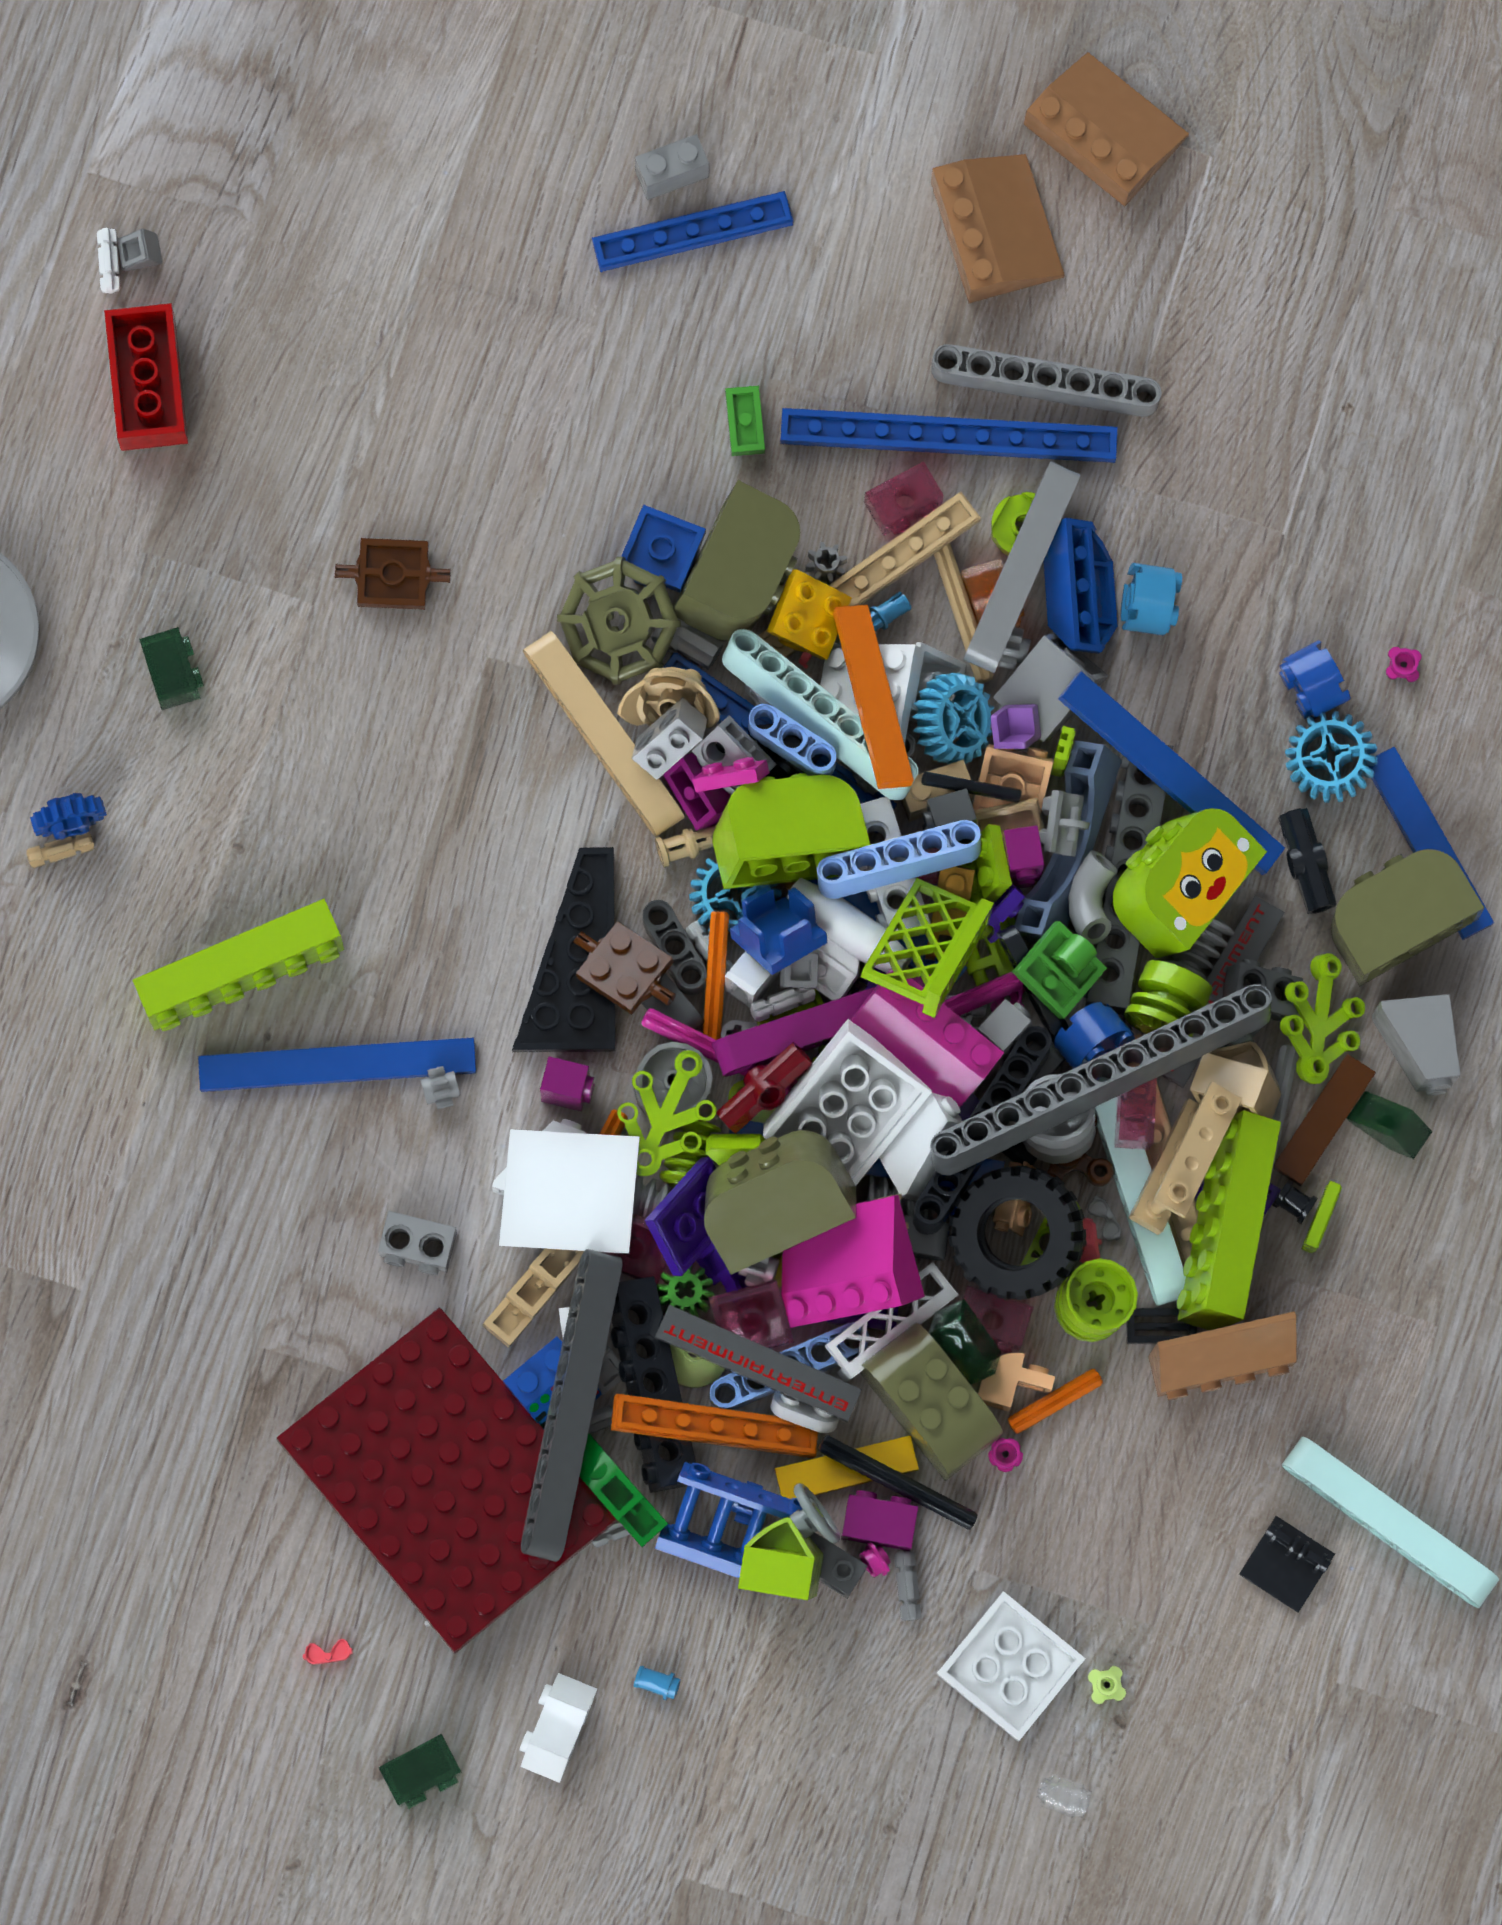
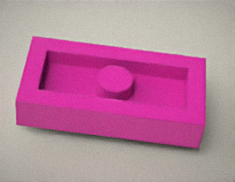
(742, 772)

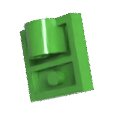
(1060, 969)

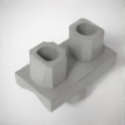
(1063, 823)

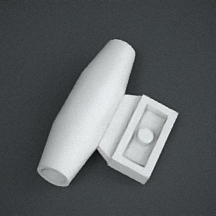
(850, 940)

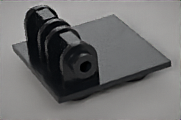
(1287, 1564)

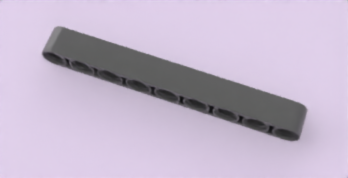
(571, 1405)

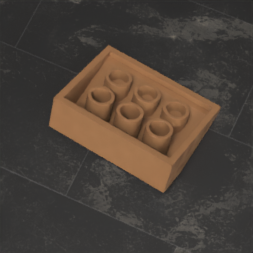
(1104, 128)
(995, 225)
(1224, 1355)

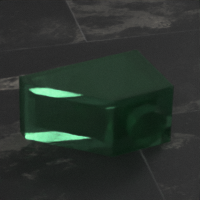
(1390, 1124)

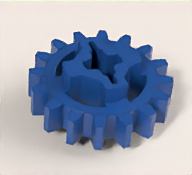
(68, 816)

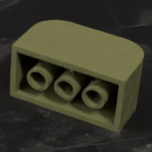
(740, 564)
(1402, 912)
(776, 1198)
(932, 1400)

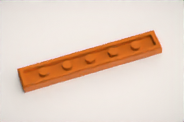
(873, 697)
(711, 1426)

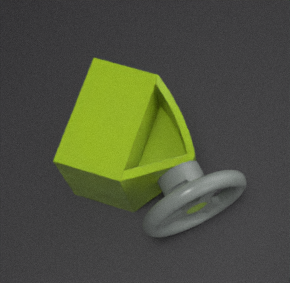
(783, 1556)

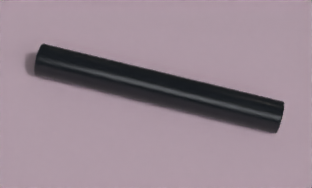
(972, 786)

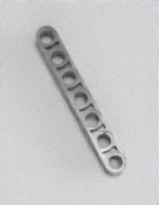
(1061, 373)
(1021, 567)

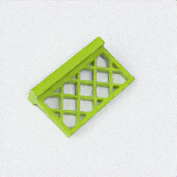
(956, 950)

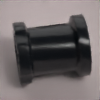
(1294, 1201)

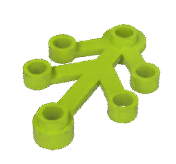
(1318, 1022)
(662, 1118)

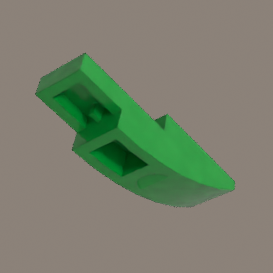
(619, 1494)

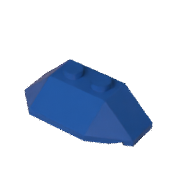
(1080, 587)

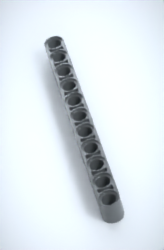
(1093, 1092)

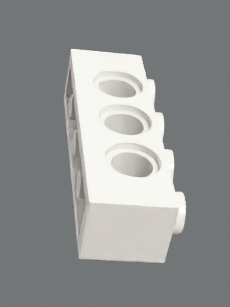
(881, 818)

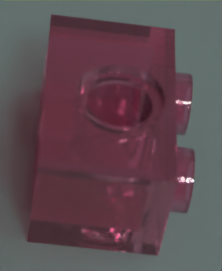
(914, 483)
(1136, 1117)
(1012, 1313)

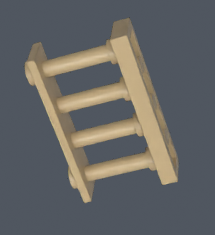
(1185, 1158)

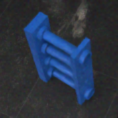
(710, 1549)

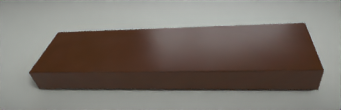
(1324, 1120)

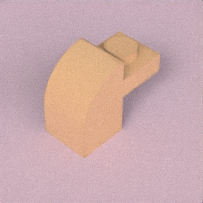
(1000, 1388)

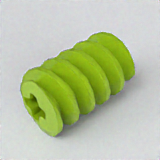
(683, 1162)

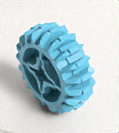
(943, 719)
(1346, 754)
(721, 899)

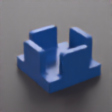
(664, 546)
(778, 930)

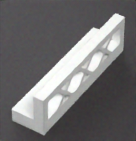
(919, 1315)

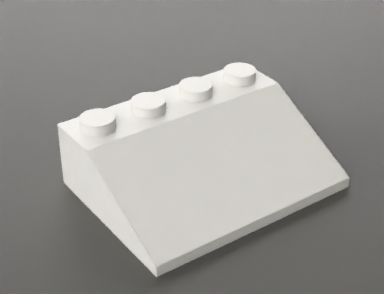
(853, 1098)

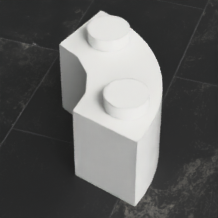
(558, 1727)

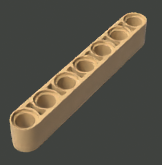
(602, 733)

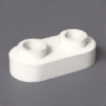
(802, 1414)

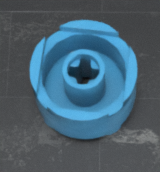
(1150, 599)

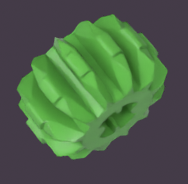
(687, 1303)

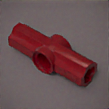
(764, 1087)

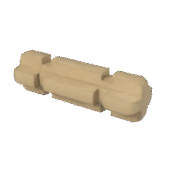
(59, 849)

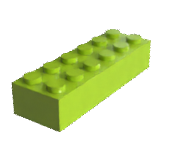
(239, 965)
(1229, 1224)

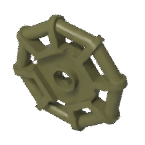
(636, 628)

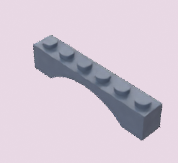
(1090, 774)

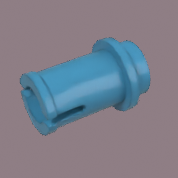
(657, 1682)

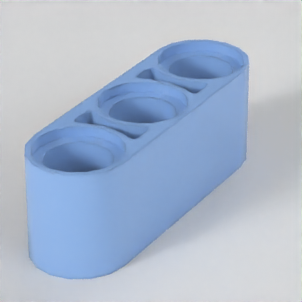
(786, 726)

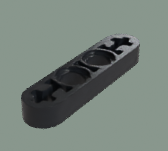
(1016, 950)

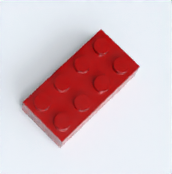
(146, 377)

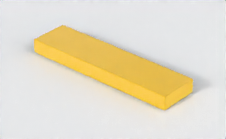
(827, 1475)

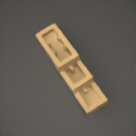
(531, 1293)

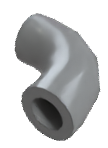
(1087, 895)

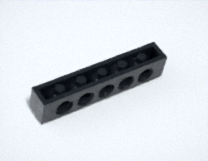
(643, 1298)

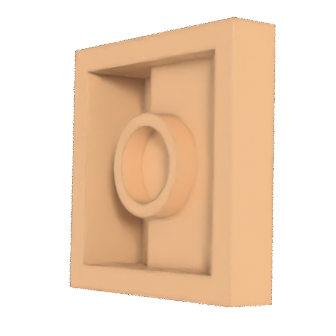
(1016, 770)

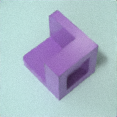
(1015, 726)

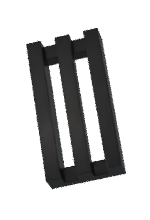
(1131, 1327)

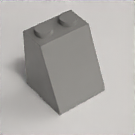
(1043, 679)
(1421, 1040)

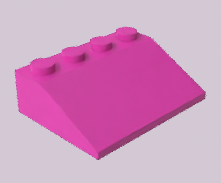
(938, 1050)
(852, 1267)

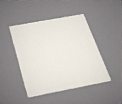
(569, 1191)

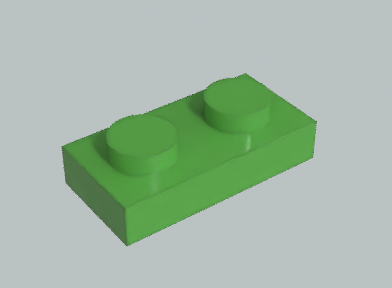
(745, 420)

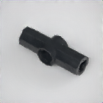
(1307, 861)

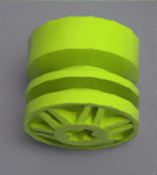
(1166, 996)
(1099, 1282)

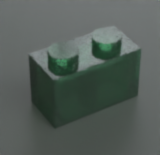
(170, 668)
(965, 1341)
(421, 1771)

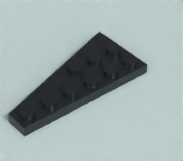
(561, 1008)

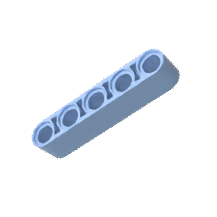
(911, 847)
(802, 1352)

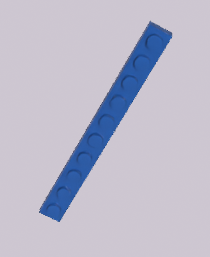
(948, 435)

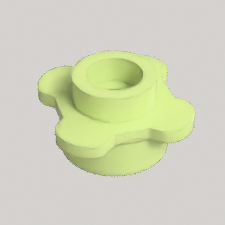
(1101, 1693)

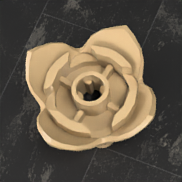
(661, 690)

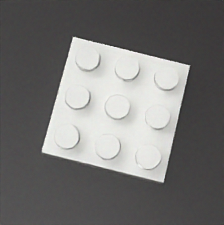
(901, 669)
(1010, 1666)

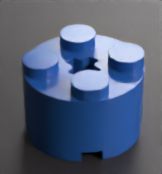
(1314, 679)
(1093, 1033)

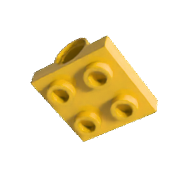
(805, 615)

